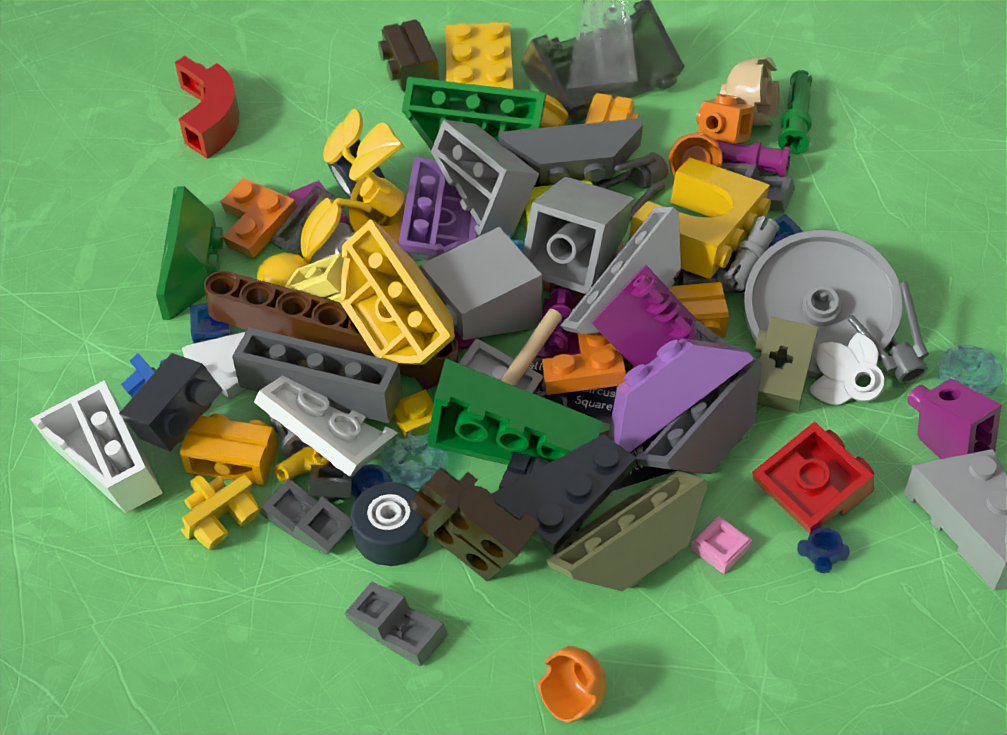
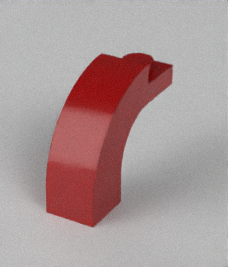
(217, 116)

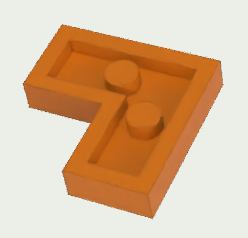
(260, 216)
(595, 367)

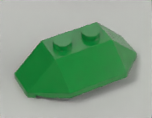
(491, 108)
(188, 253)

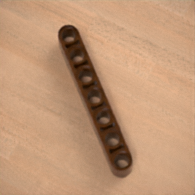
(295, 314)

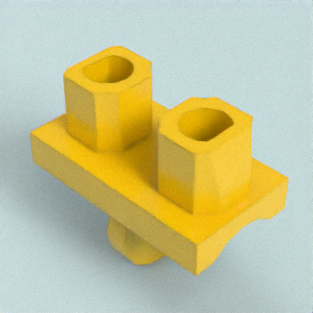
(204, 521)

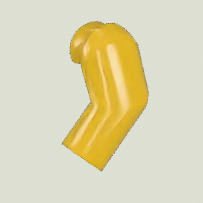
(299, 463)

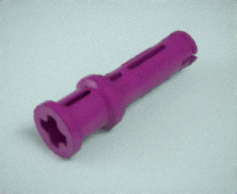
(766, 158)

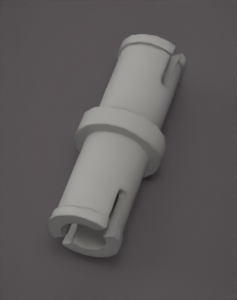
(750, 251)

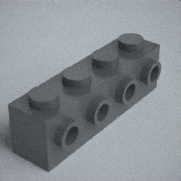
(343, 376)

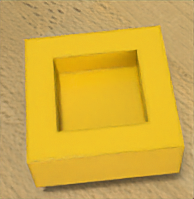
(414, 414)

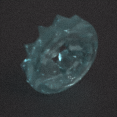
(970, 359)
(411, 472)

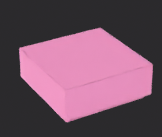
(721, 544)

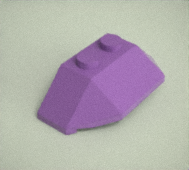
(433, 214)
(669, 386)

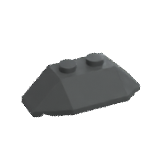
(575, 150)
(707, 429)

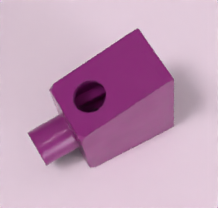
(955, 419)

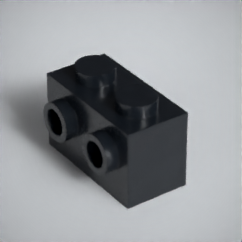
(171, 401)

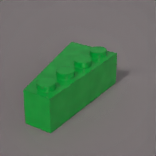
(493, 419)

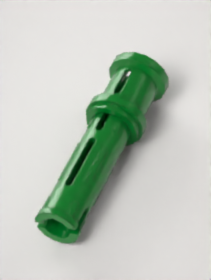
(796, 119)

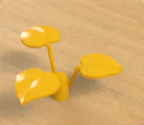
(376, 192)

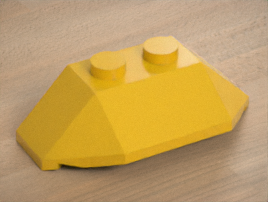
(392, 299)

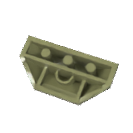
(634, 534)

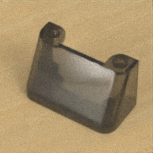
(656, 62)

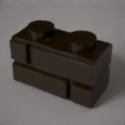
(407, 53)

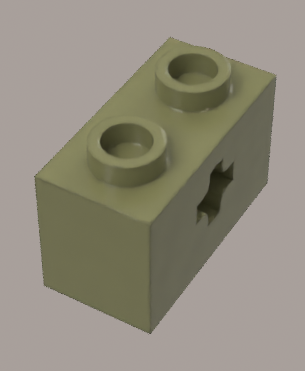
(790, 343)

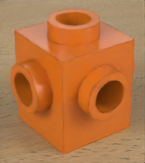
(726, 119)

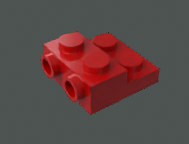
(815, 477)

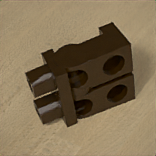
(471, 522)

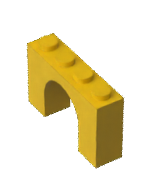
(731, 207)

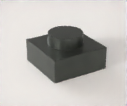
(329, 483)

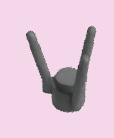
(645, 172)
(903, 359)

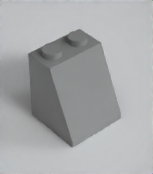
(576, 232)
(487, 286)

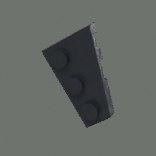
(567, 489)

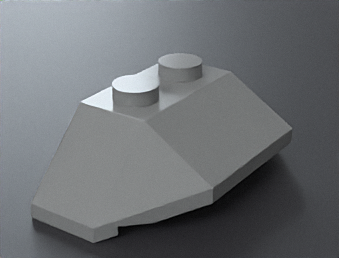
(654, 245)

